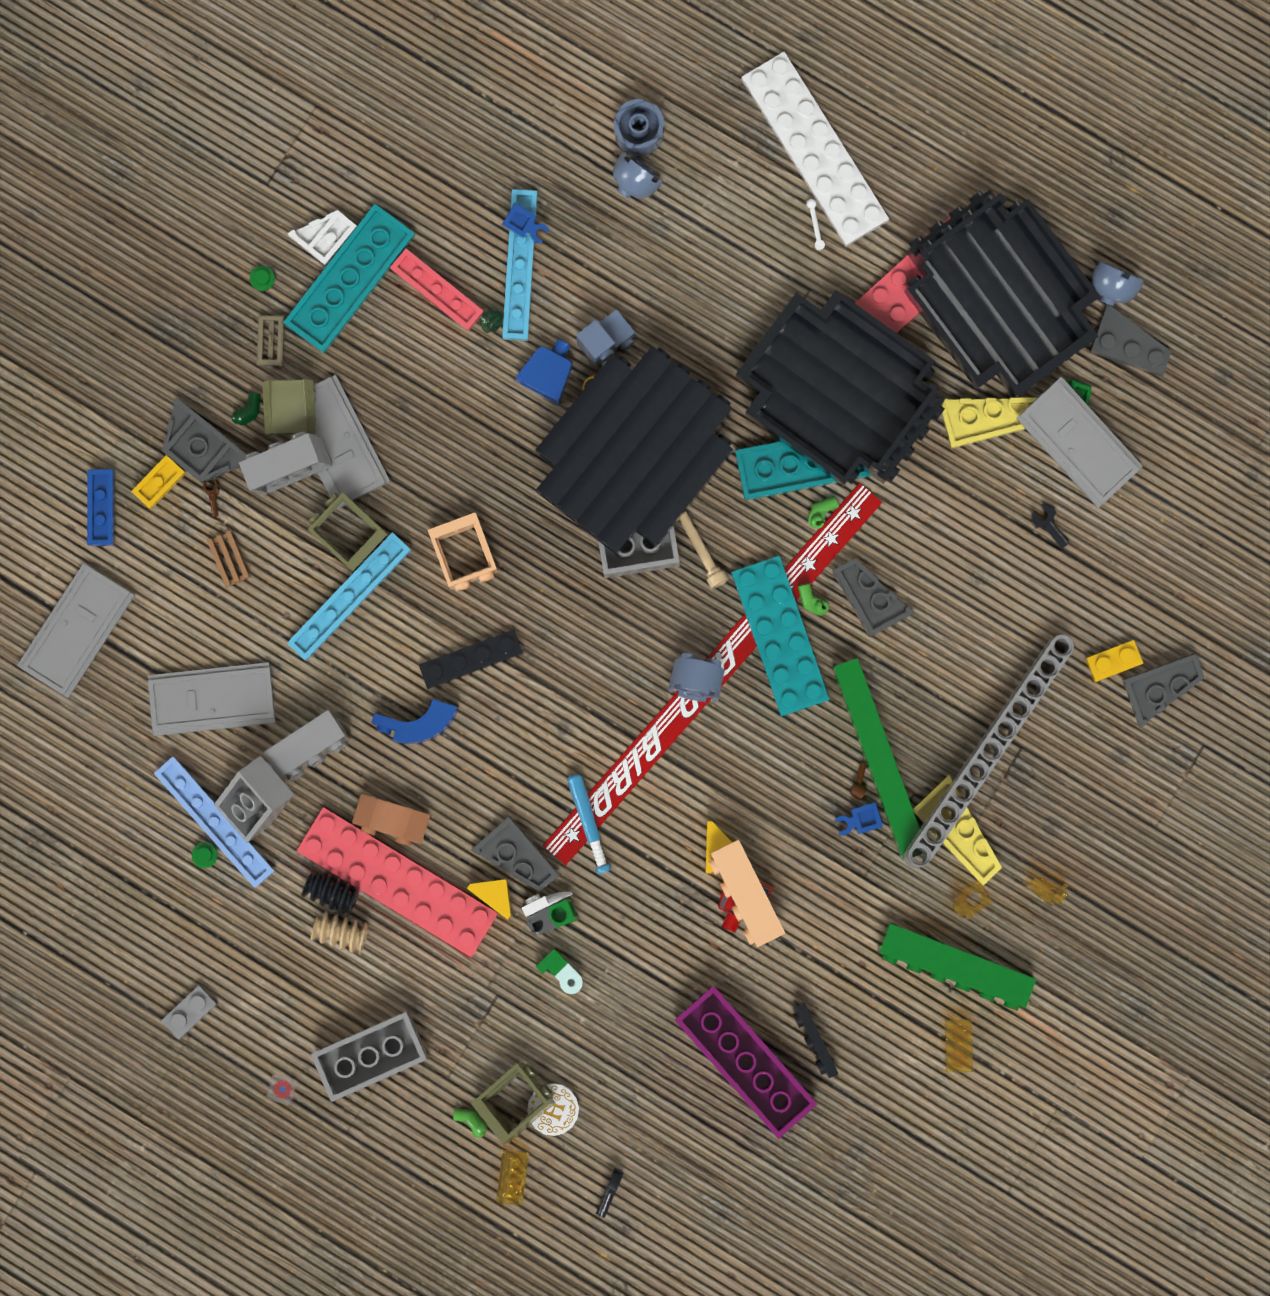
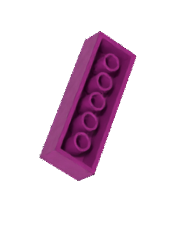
(745, 1062)

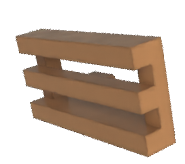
(220, 539)

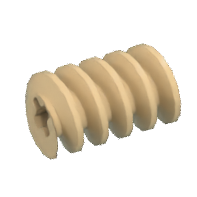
(339, 932)

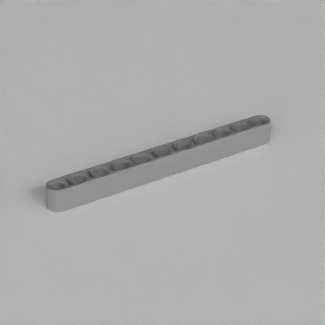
(998, 742)

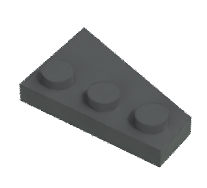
(1129, 344)
(870, 600)
(1158, 687)
(515, 852)

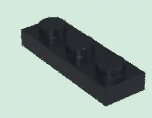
(814, 1041)

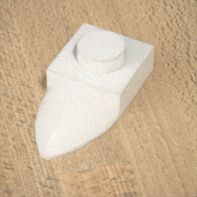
(536, 903)

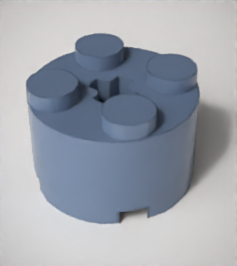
(647, 117)
(696, 678)

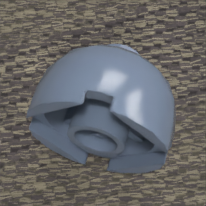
(634, 177)
(1115, 284)

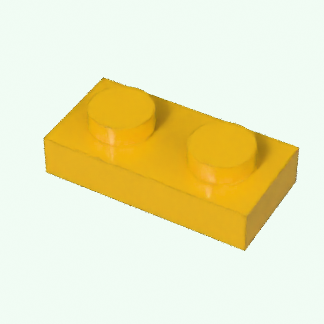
(158, 482)
(1114, 661)

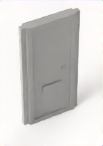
(1079, 442)
(353, 458)
(76, 630)
(211, 699)

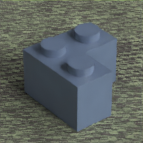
(605, 338)

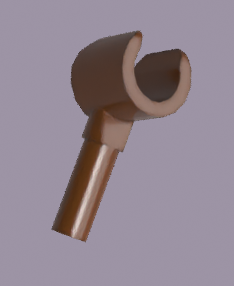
(212, 497)
(858, 790)

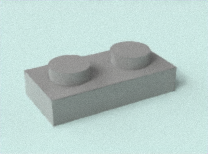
(189, 1012)

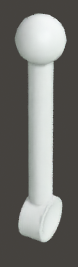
(819, 244)

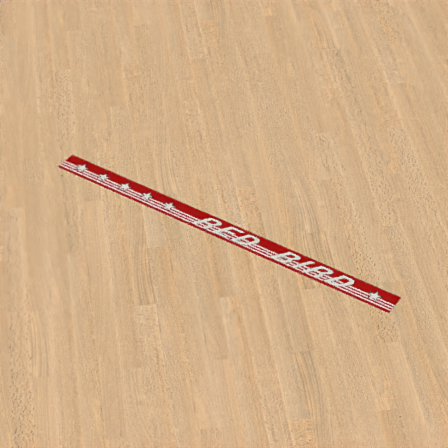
(732, 653)

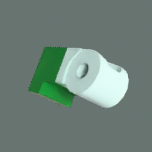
(569, 978)

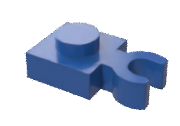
(521, 222)
(863, 818)

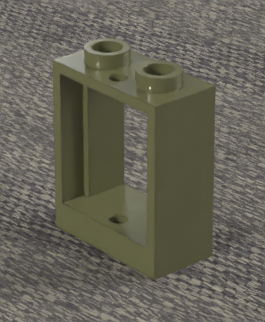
(365, 550)
(493, 1117)

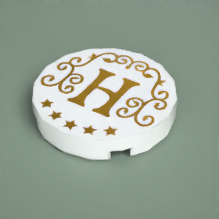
(560, 1116)

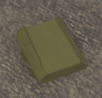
(289, 407)

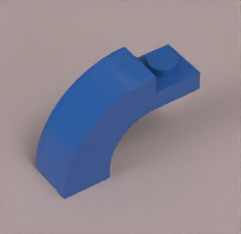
(426, 728)

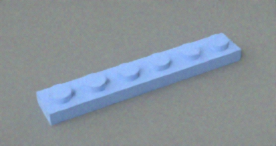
(210, 819)

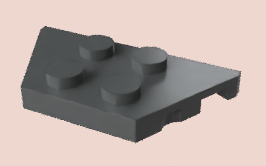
(199, 445)

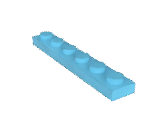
(519, 274)
(349, 596)

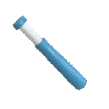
(587, 819)

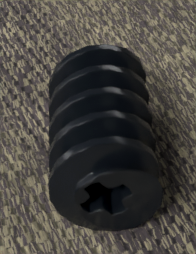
(330, 892)

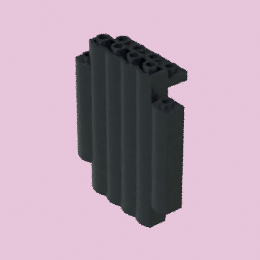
(1001, 292)
(841, 389)
(635, 449)

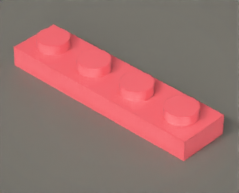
(437, 290)

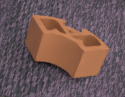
(390, 819)

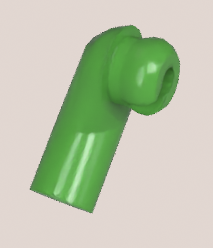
(819, 510)
(812, 603)
(473, 1119)

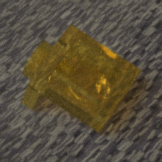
(1043, 890)

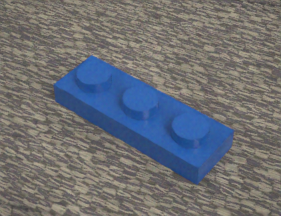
(101, 507)

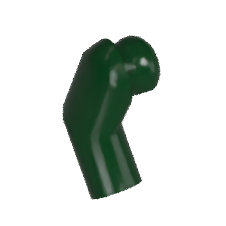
(248, 412)

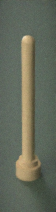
(715, 575)

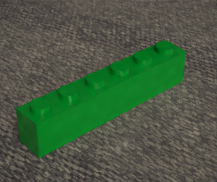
(956, 965)

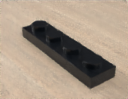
(470, 659)

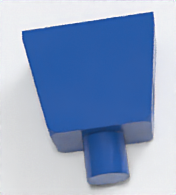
(547, 372)

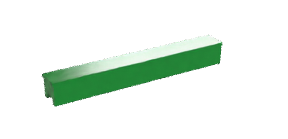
(877, 754)

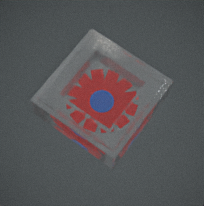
(282, 1089)

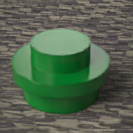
(262, 278)
(204, 855)

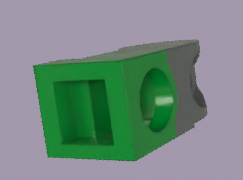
(552, 917)

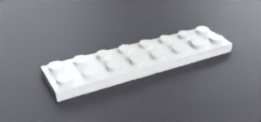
(815, 149)

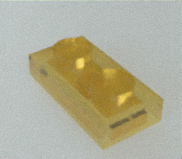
(958, 1045)
(512, 1177)

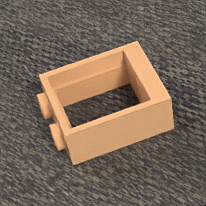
(453, 528)

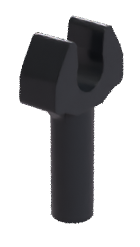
(1049, 525)
(609, 1193)

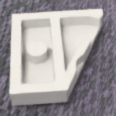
(324, 236)

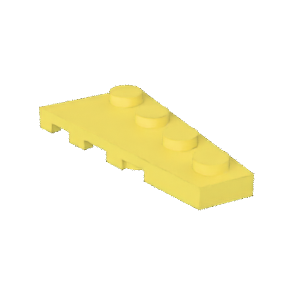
(981, 419)
(965, 838)

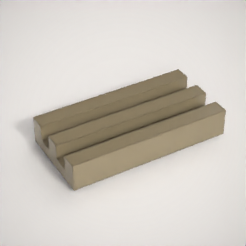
(280, 346)

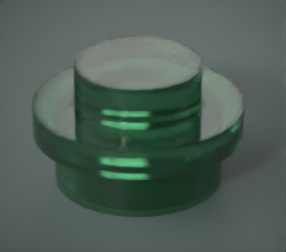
(491, 321)

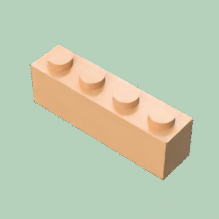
(747, 893)

